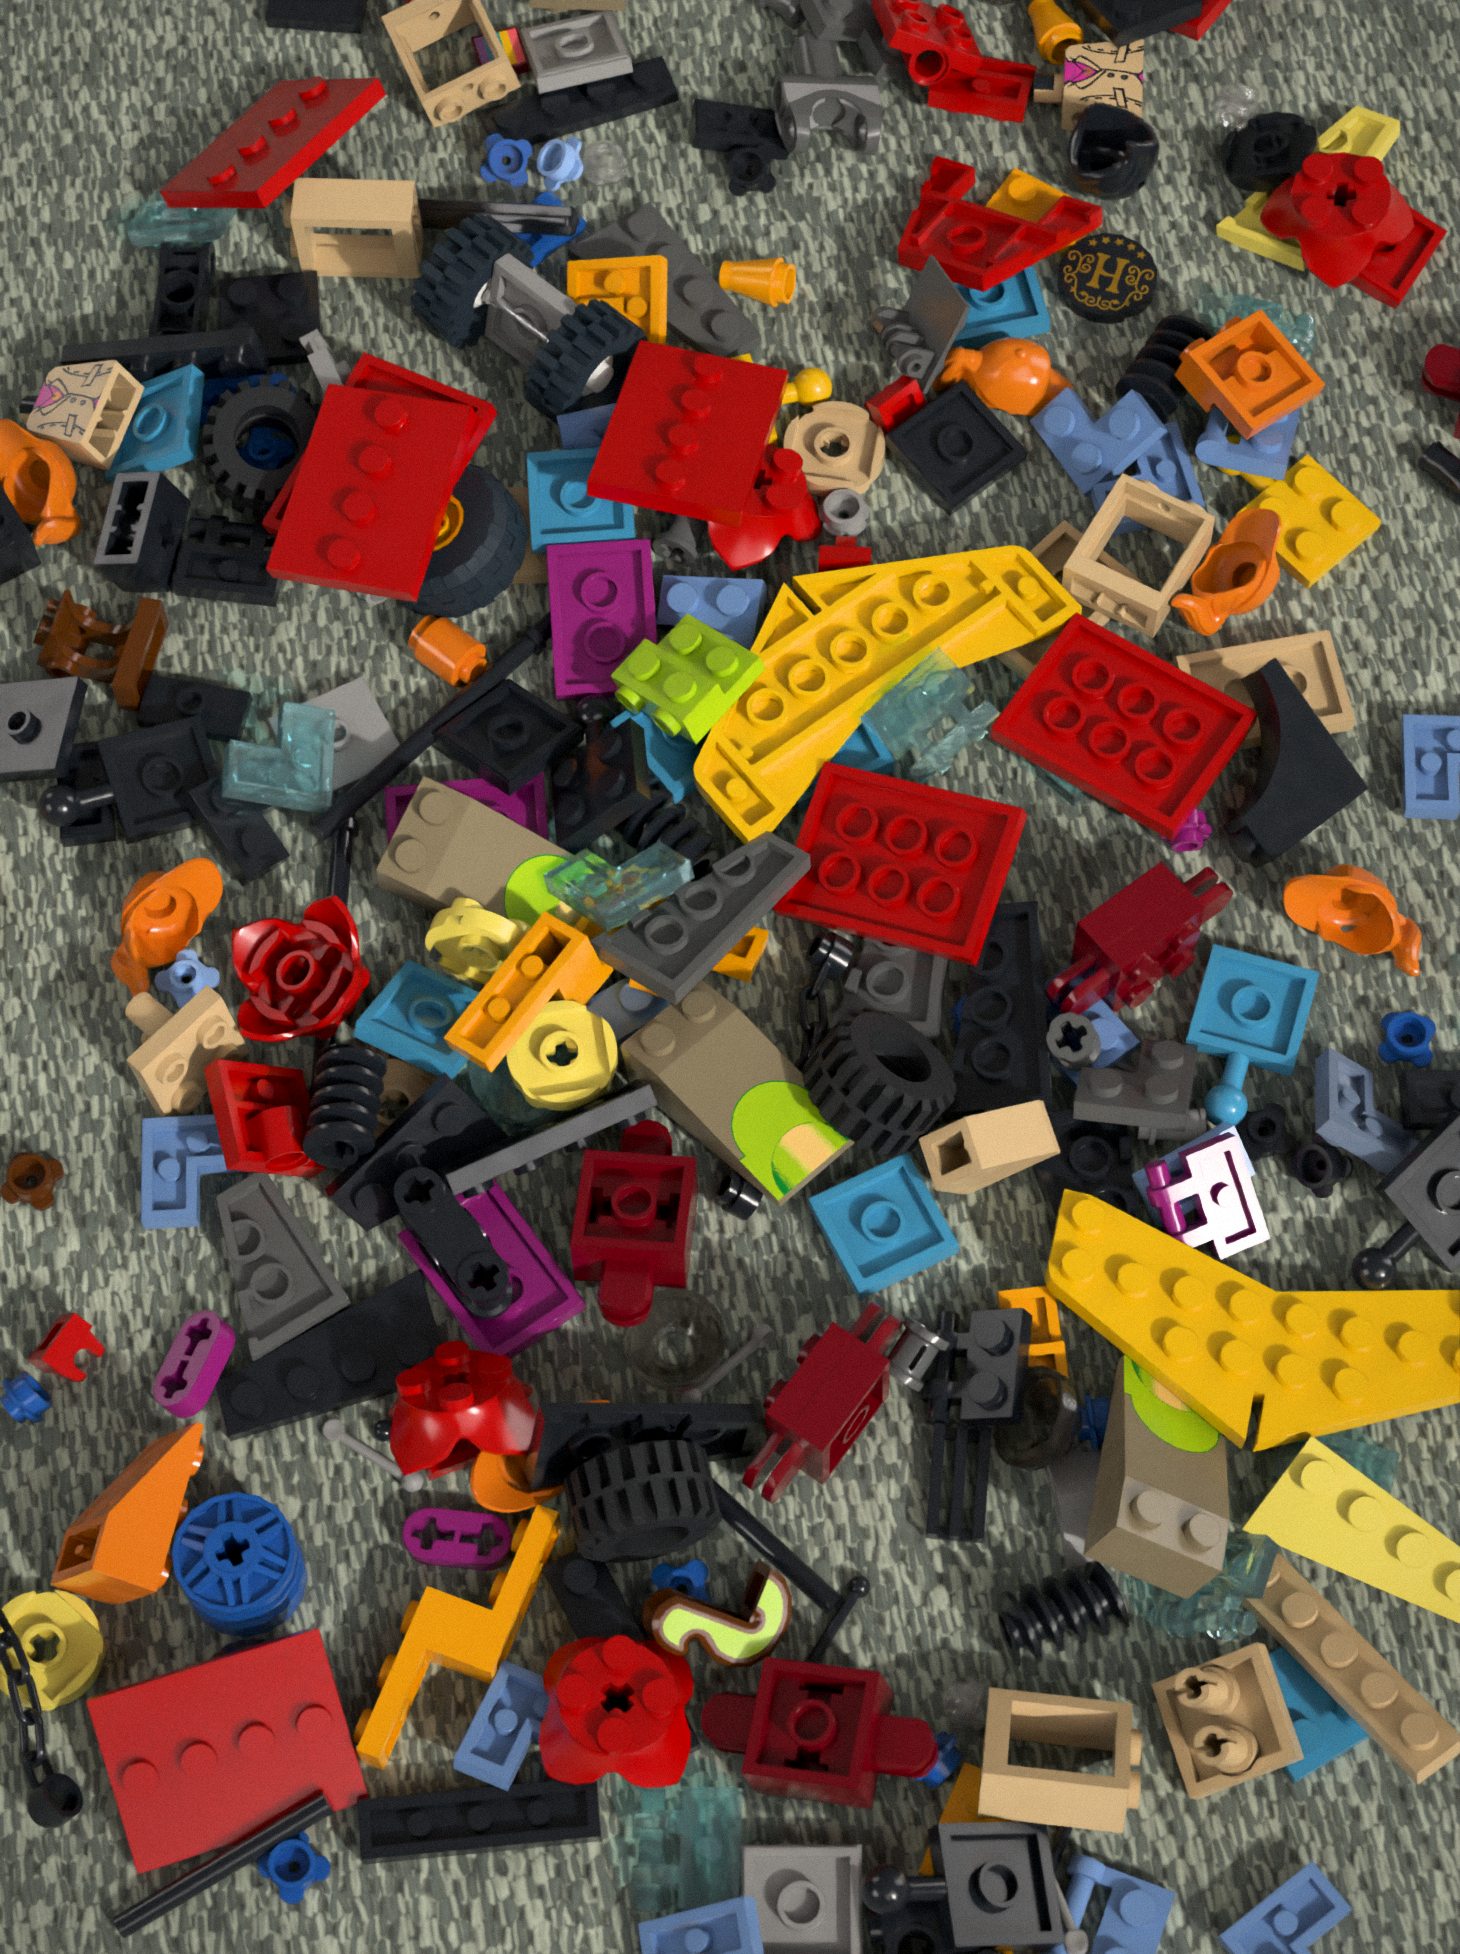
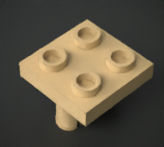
(179, 1048)
(1227, 1721)

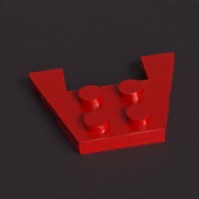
(979, 243)

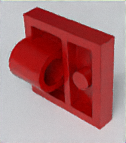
(922, 27)
(261, 1117)

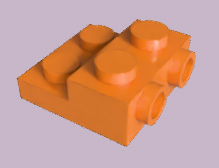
(1248, 374)

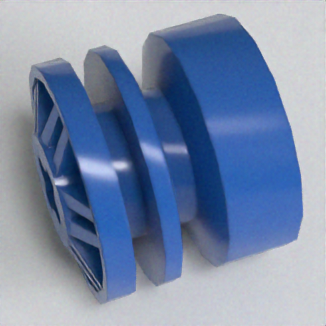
(247, 1596)

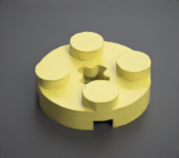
(473, 939)
(567, 1086)
(79, 1649)

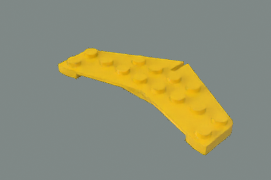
(862, 642)
(1229, 1341)

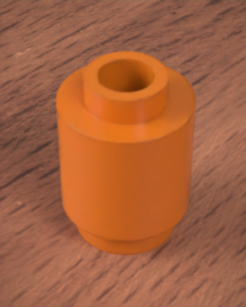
(447, 650)

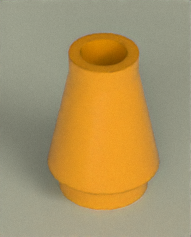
(1053, 30)
(762, 280)

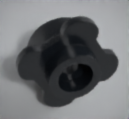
(740, 160)
(1275, 1142)
(1308, 1171)

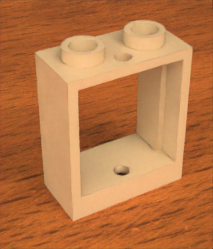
(414, 28)
(355, 205)
(1119, 594)
(1057, 1795)

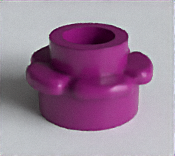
(1191, 834)

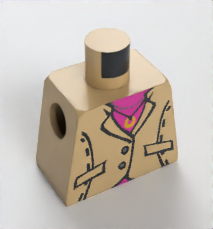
(1094, 75)
(84, 410)

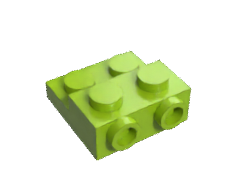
(686, 678)

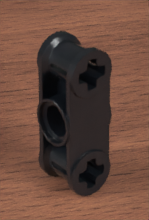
(183, 289)
(453, 1243)

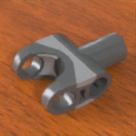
(825, 99)

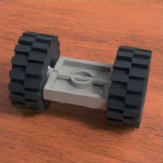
(486, 287)

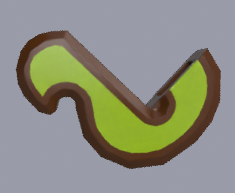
(724, 1635)

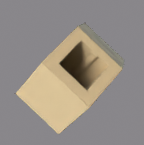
(988, 1147)

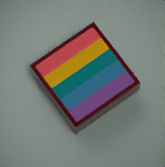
(511, 44)

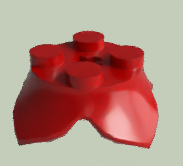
(1336, 239)
(776, 508)
(299, 974)
(457, 1398)
(642, 1745)

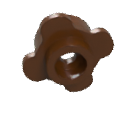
(21, 1169)

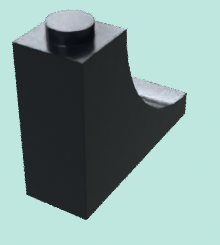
(1299, 776)

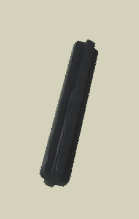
(517, 217)

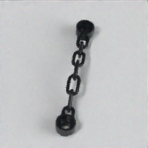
(829, 959)
(57, 1796)

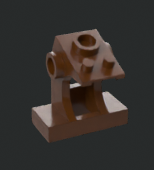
(138, 645)

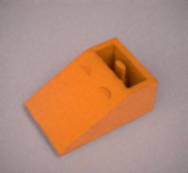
(124, 1536)

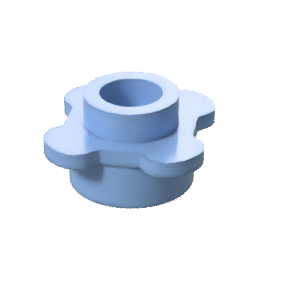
(560, 162)
(186, 965)

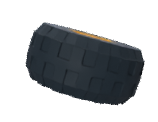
(475, 548)

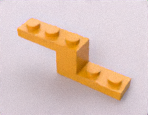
(544, 967)
(456, 1636)

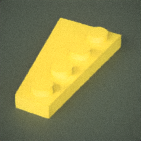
(1357, 133)
(1358, 1528)

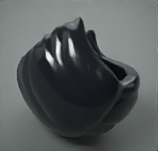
(1111, 152)

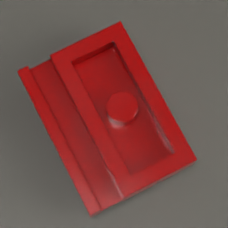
(996, 91)

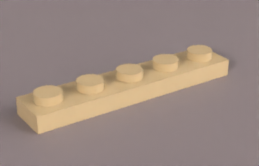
(1354, 1673)

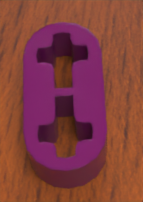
(194, 1364)
(460, 1525)

